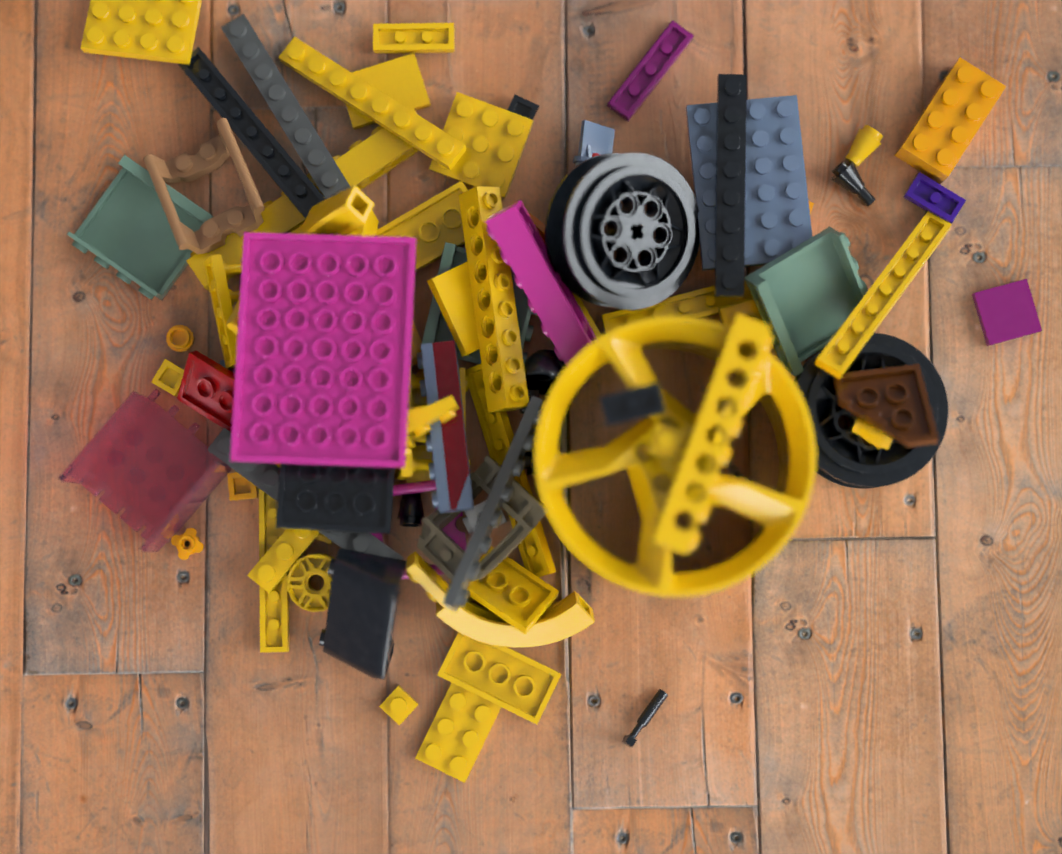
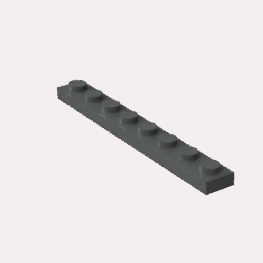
(285, 107)
(266, 478)
(491, 513)

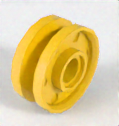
(299, 582)

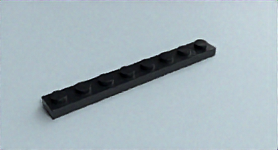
(252, 132)
(730, 185)

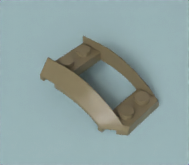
(447, 553)

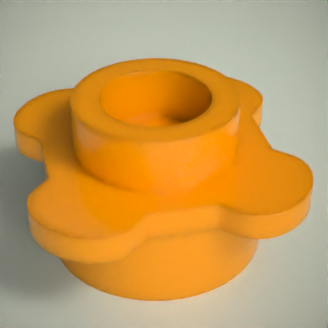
(194, 547)

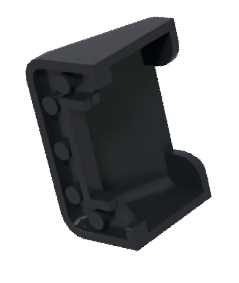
(362, 610)

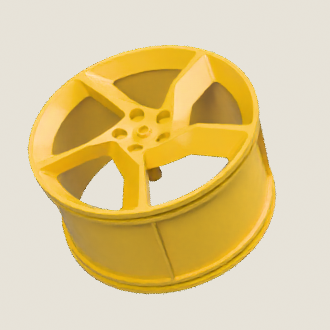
(653, 475)

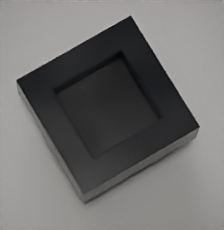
(523, 107)

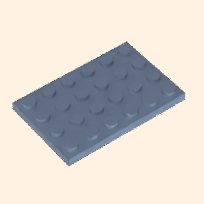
(774, 179)

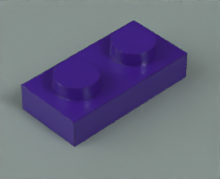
(934, 198)

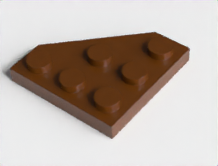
(890, 401)

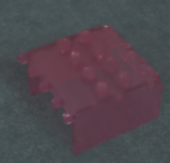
(148, 468)

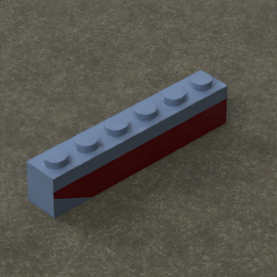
(449, 438)

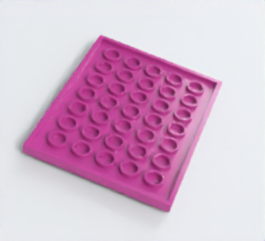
(324, 350)

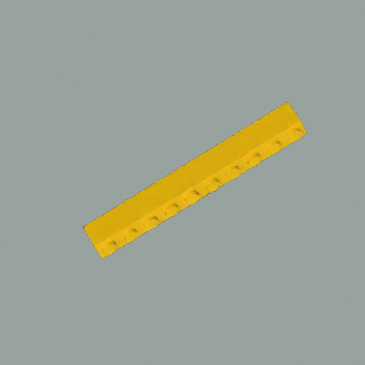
(360, 167)

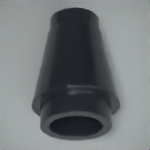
(411, 510)

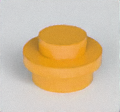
(180, 338)

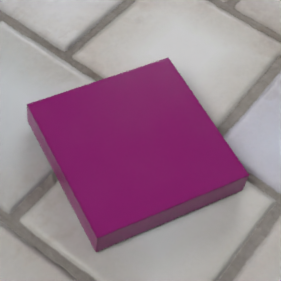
(1006, 312)

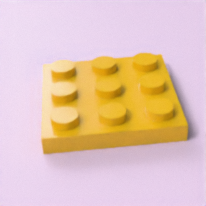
(492, 143)

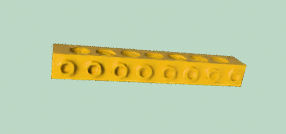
(493, 304)
(757, 337)

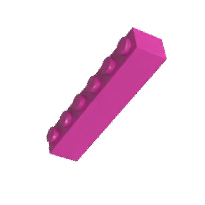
(546, 293)

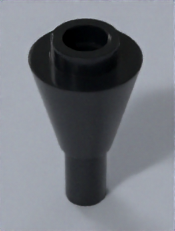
(848, 177)

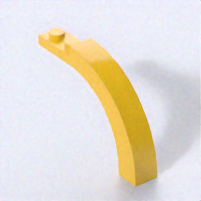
(479, 623)

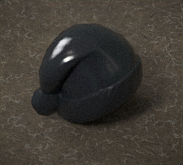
(543, 370)

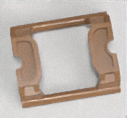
(189, 168)

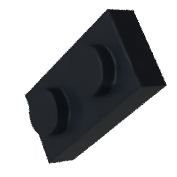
(632, 404)

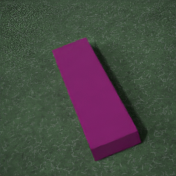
(650, 70)

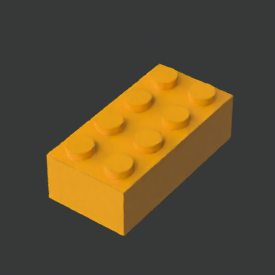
(950, 120)

